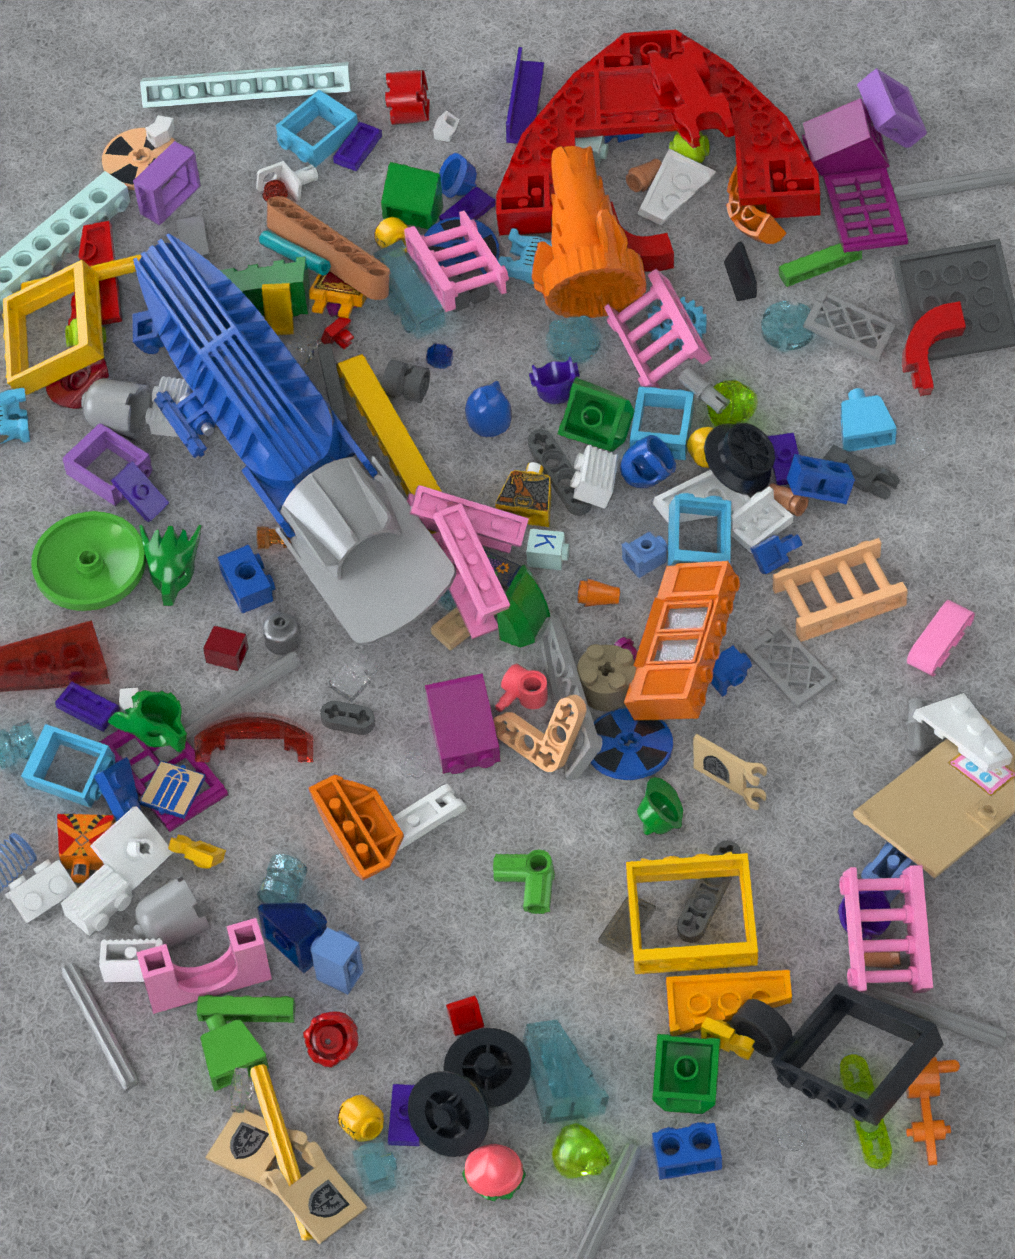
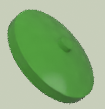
(88, 561)

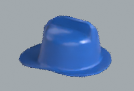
(457, 176)

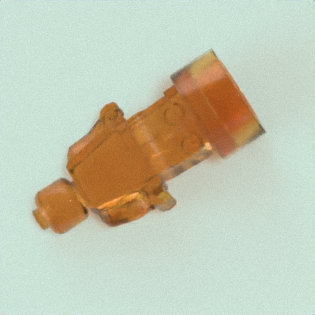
(266, 537)

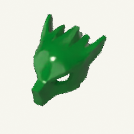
(169, 558)
(153, 720)

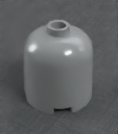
(117, 406)
(170, 914)

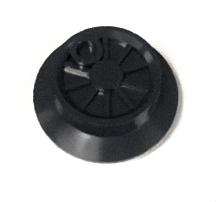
(740, 457)
(493, 1061)
(449, 1113)

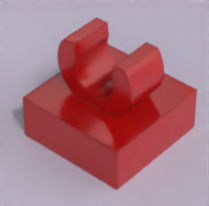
(338, 333)
(465, 1015)

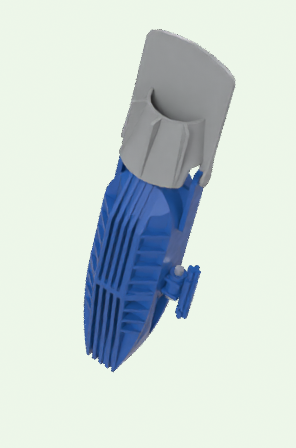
(349, 530)

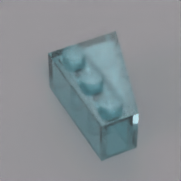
(408, 295)
(559, 1076)

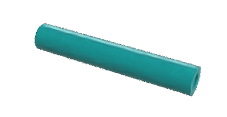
(292, 251)

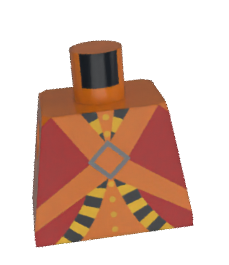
(75, 836)

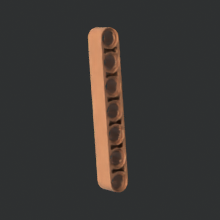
(346, 259)

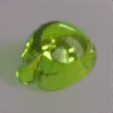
(741, 406)
(579, 1152)

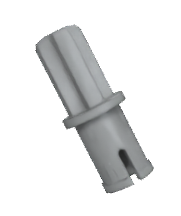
(704, 390)
(915, 729)

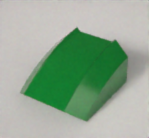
(596, 416)
(526, 611)
(686, 1073)

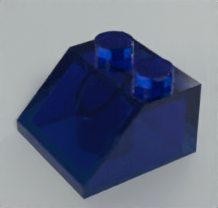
(292, 930)

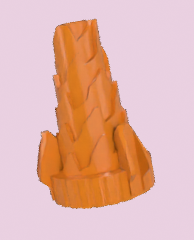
(589, 248)

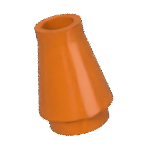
(597, 593)

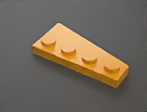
(721, 996)

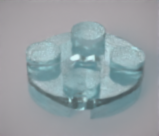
(577, 327)
(786, 338)

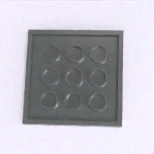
(966, 274)

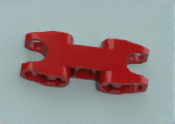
(695, 106)

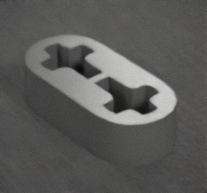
(347, 717)

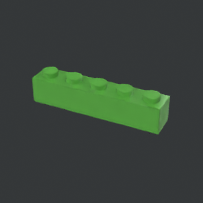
(816, 264)
(247, 1008)

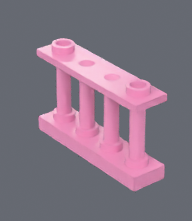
(438, 275)
(681, 328)
(493, 526)
(475, 584)
(912, 913)

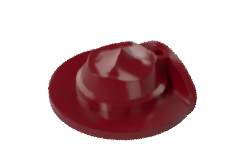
(70, 389)

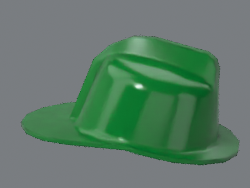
(660, 808)

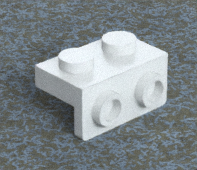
(759, 519)
(42, 890)

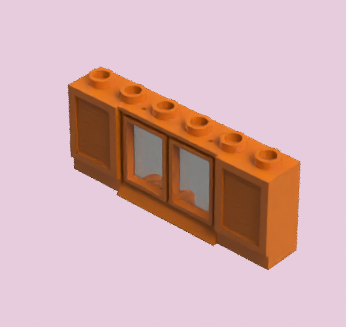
(682, 641)

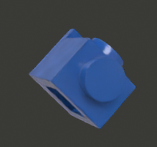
(145, 333)
(730, 669)

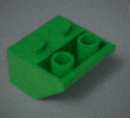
(412, 195)

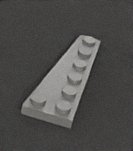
(562, 682)

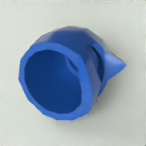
(488, 411)
(647, 463)

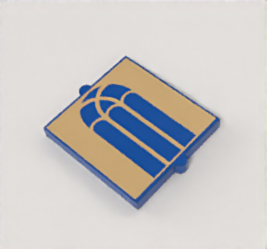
(172, 789)

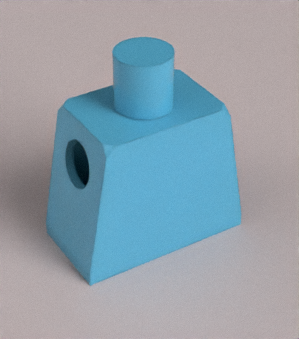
(865, 422)

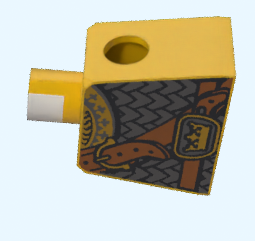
(527, 495)

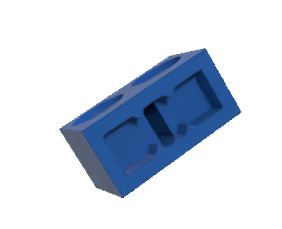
(820, 479)
(688, 1159)

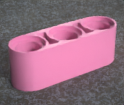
(939, 637)

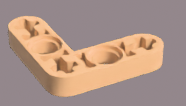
(543, 742)

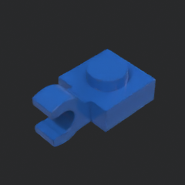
(773, 552)

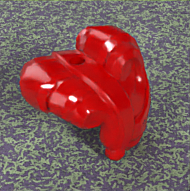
(336, 1027)

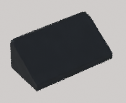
(741, 273)

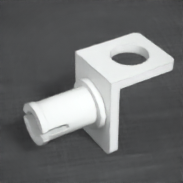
(292, 180)

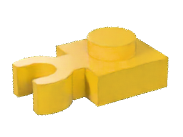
(200, 852)
(720, 1029)

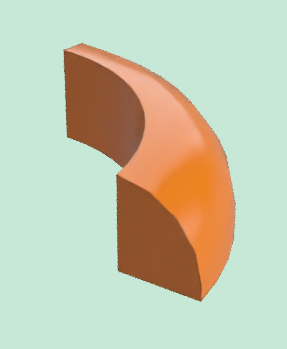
(752, 218)

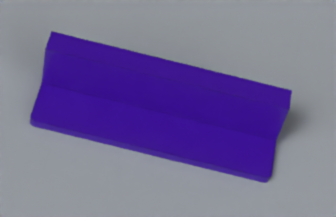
(524, 97)

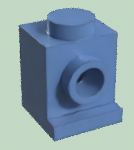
(645, 554)

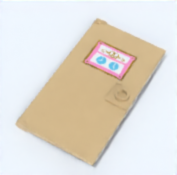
(942, 806)

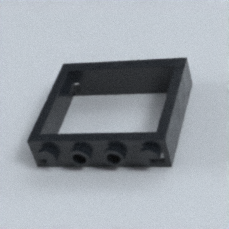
(822, 1022)

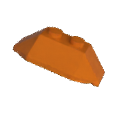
(358, 824)

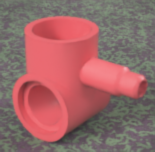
(518, 683)

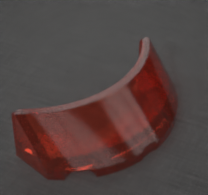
(254, 726)

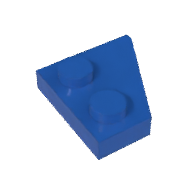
(118, 787)

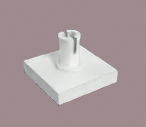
(132, 847)

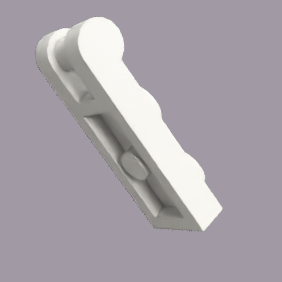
(427, 814)

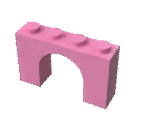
(239, 967)

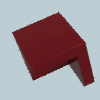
(226, 648)

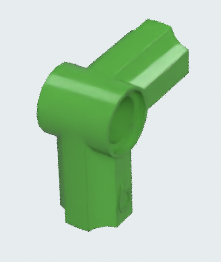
(521, 869)

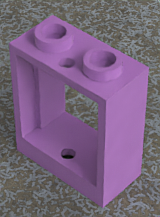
(892, 108)
(158, 203)
(90, 448)

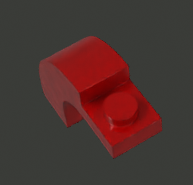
(653, 250)
(936, 324)

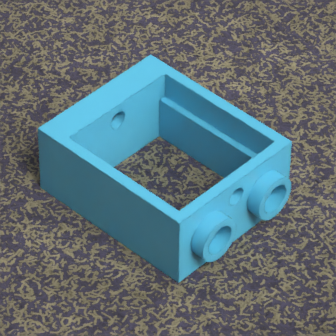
(317, 105)
(666, 399)
(708, 506)
(44, 753)

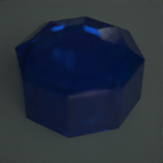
(439, 356)

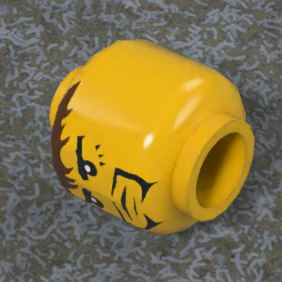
(389, 232)
(360, 1118)

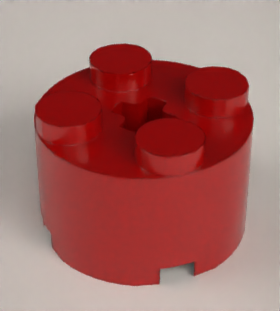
(407, 97)

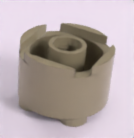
(606, 675)

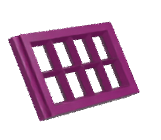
(873, 240)
(202, 801)

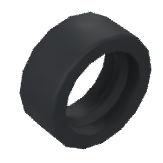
(762, 1025)

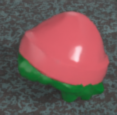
(494, 1172)

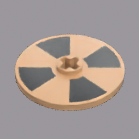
(122, 154)

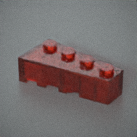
(53, 660)

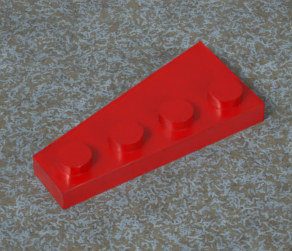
(95, 249)

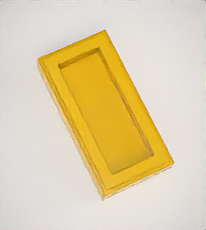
(278, 307)

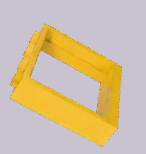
(74, 278)
(699, 956)

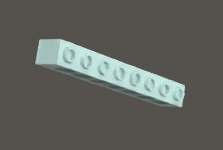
(245, 84)
(61, 233)

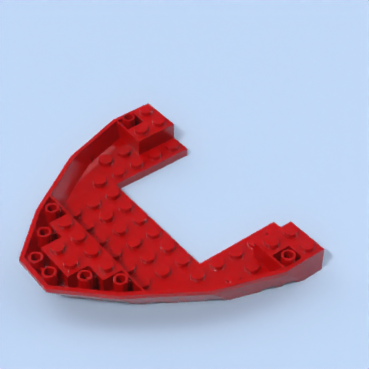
(618, 98)

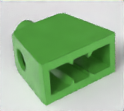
(229, 1048)

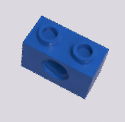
(237, 568)

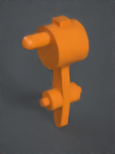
(923, 1087)

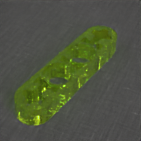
(865, 1138)

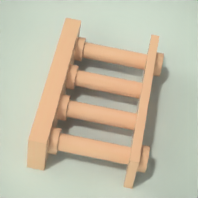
(846, 613)

